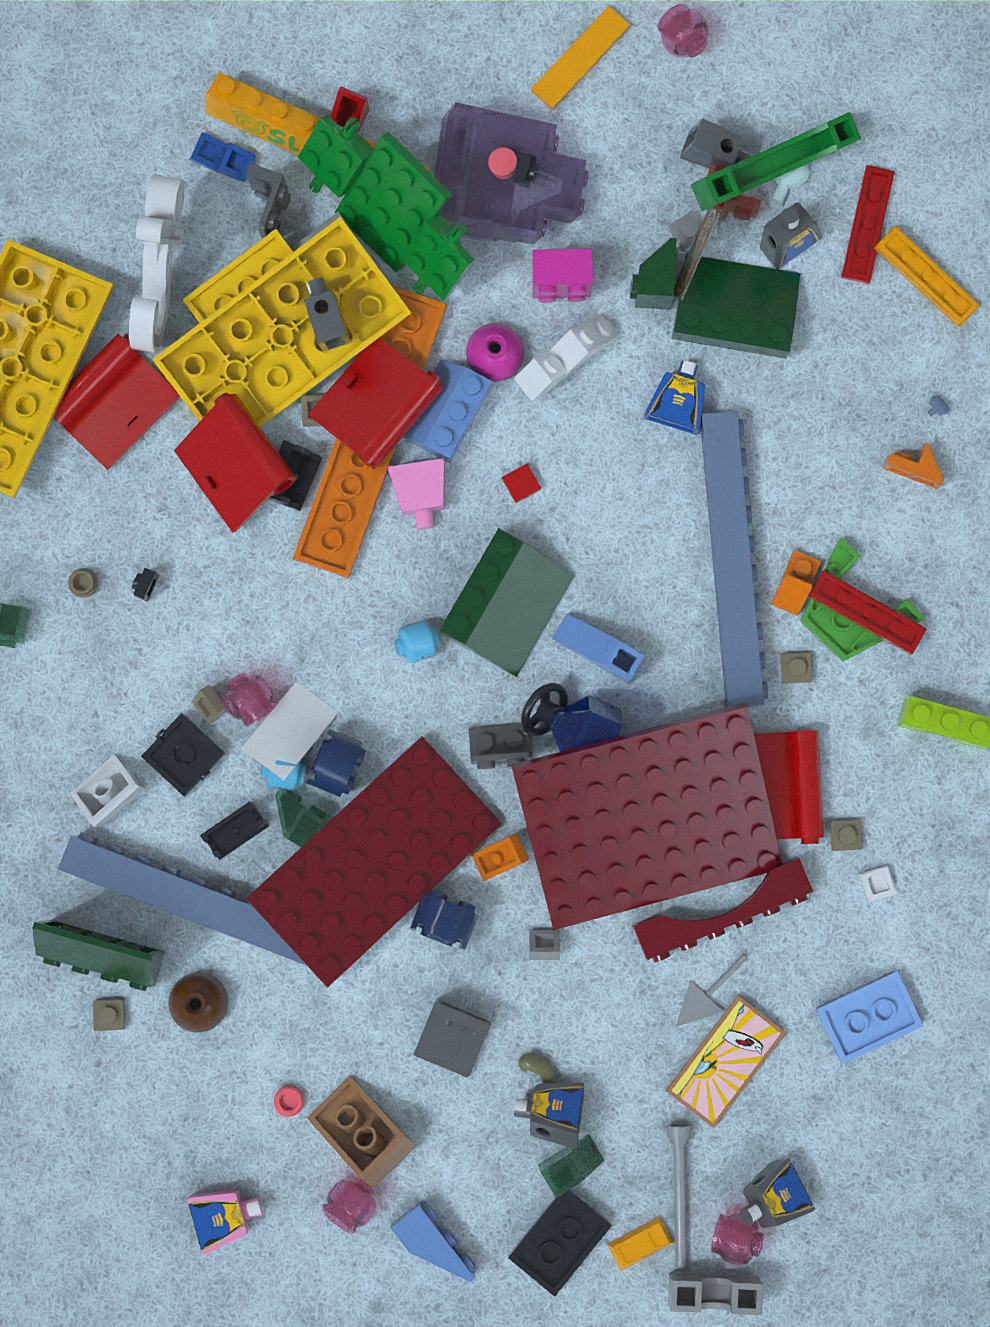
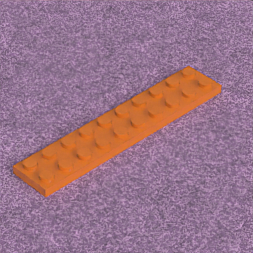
(348, 485)

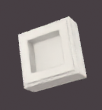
(877, 883)

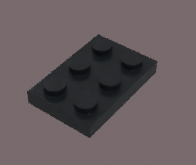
(559, 1241)

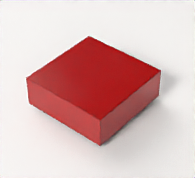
(521, 483)

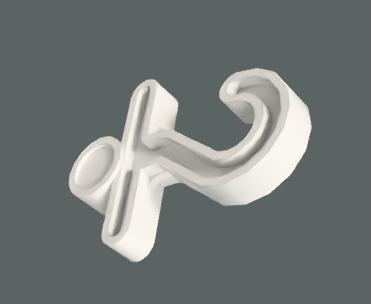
(160, 231)

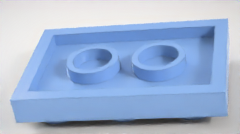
(869, 1017)

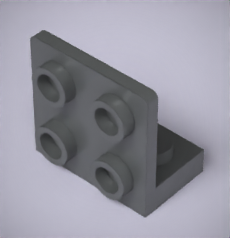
(273, 188)
(498, 745)
(452, 1038)

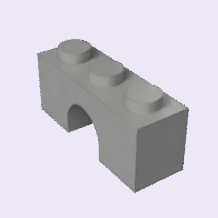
(728, 1293)

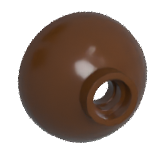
(213, 1000)

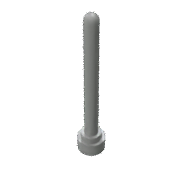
(679, 1137)

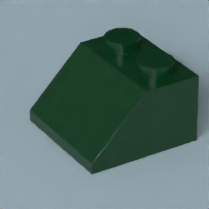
(655, 279)

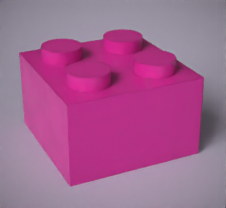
(562, 274)

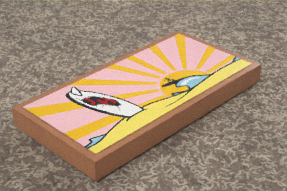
(725, 1061)

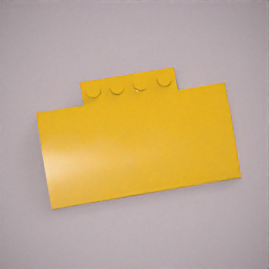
(44, 329)
(257, 329)

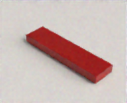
(867, 224)
(867, 612)

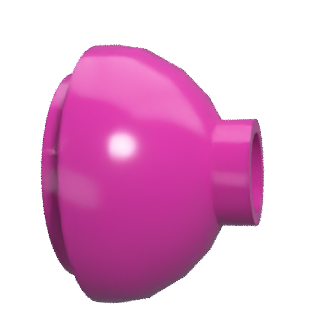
(495, 365)

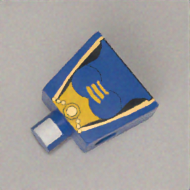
(678, 400)

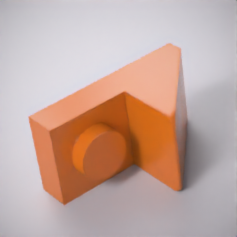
(923, 470)
(796, 582)
(500, 857)

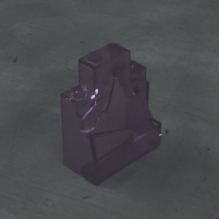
(496, 206)

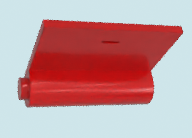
(109, 397)
(376, 402)
(234, 461)
(793, 783)

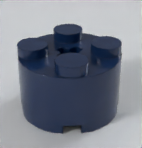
(335, 763)
(444, 920)

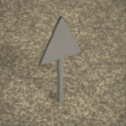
(698, 1004)

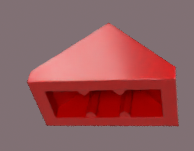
(349, 105)

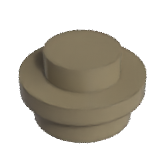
(83, 583)

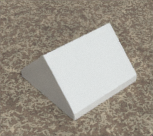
(106, 791)

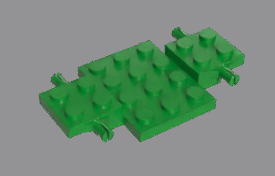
(389, 203)

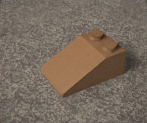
(361, 1132)

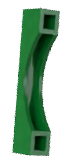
(775, 161)

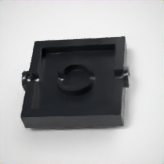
(183, 754)

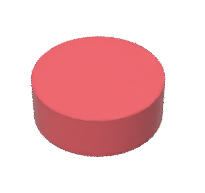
(503, 163)
(288, 1101)

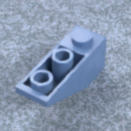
(598, 648)
(425, 1239)

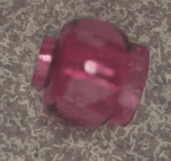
(683, 31)
(248, 698)
(350, 1204)
(736, 1239)

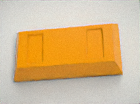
(640, 1243)

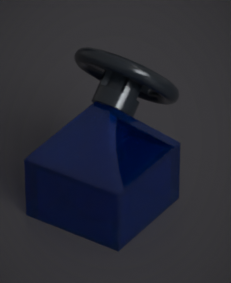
(572, 725)

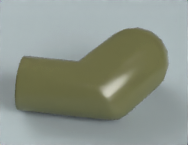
(538, 1064)

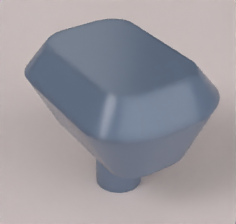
(938, 406)

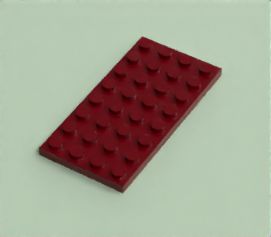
(373, 861)

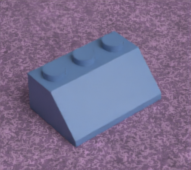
(452, 413)

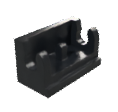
(304, 466)
(234, 830)

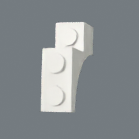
(565, 356)

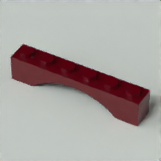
(779, 886)

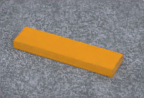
(580, 58)
(926, 276)

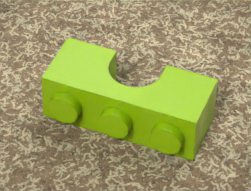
(945, 721)

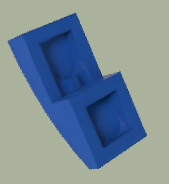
(222, 157)

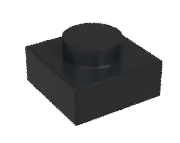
(526, 170)
(144, 584)

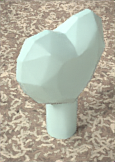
(789, 181)

